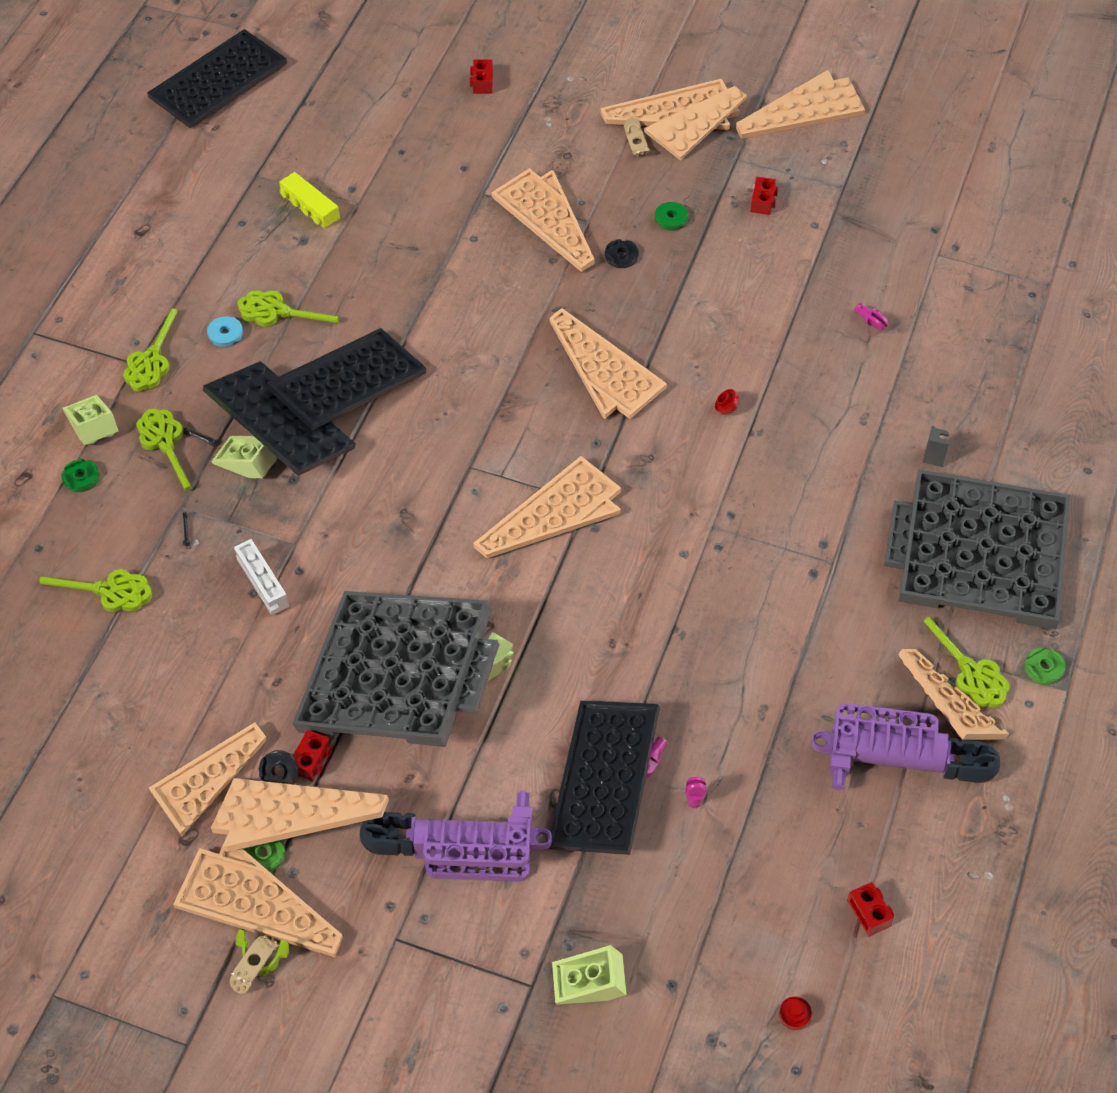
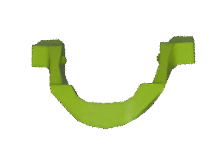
(282, 952)

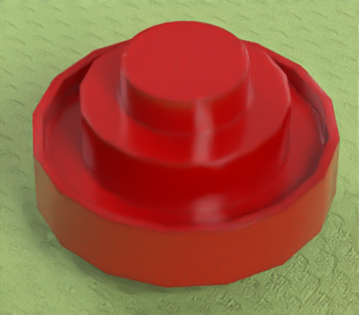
(727, 402)
(795, 1013)

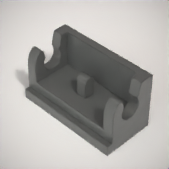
(936, 447)

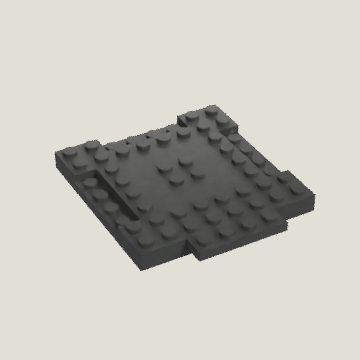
(981, 547)
(399, 667)

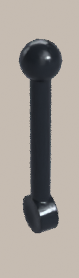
(187, 431)
(186, 542)

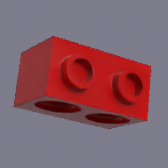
(482, 76)
(763, 195)
(305, 754)
(865, 910)

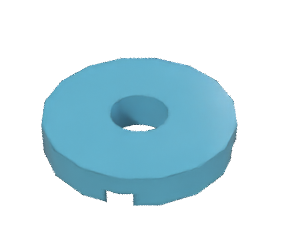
(225, 323)

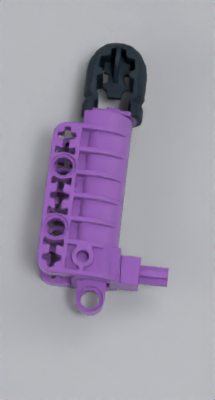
(902, 746)
(460, 842)

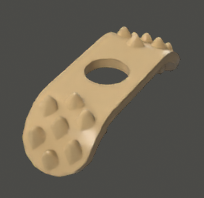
(634, 131)
(245, 973)

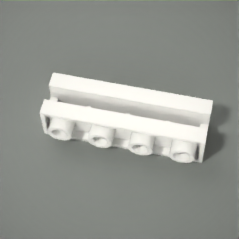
(261, 577)

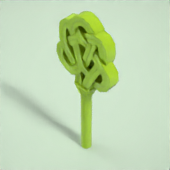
(269, 306)
(140, 364)
(155, 436)
(121, 588)
(981, 674)

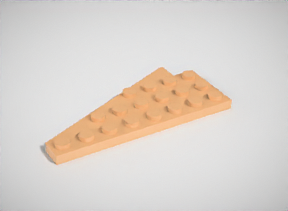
(809, 104)
(660, 106)
(546, 212)
(606, 371)
(565, 503)
(272, 811)
(246, 895)

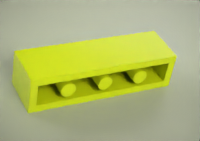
(309, 200)

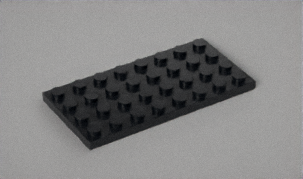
(217, 78)
(346, 378)
(272, 423)
(604, 777)

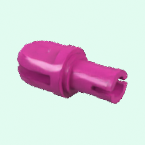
(872, 316)
(657, 748)
(695, 791)

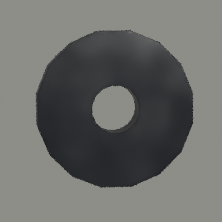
(621, 261)
(285, 761)

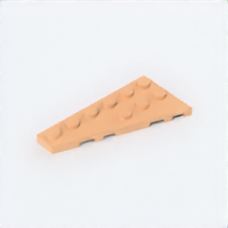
(690, 126)
(952, 702)
(197, 784)

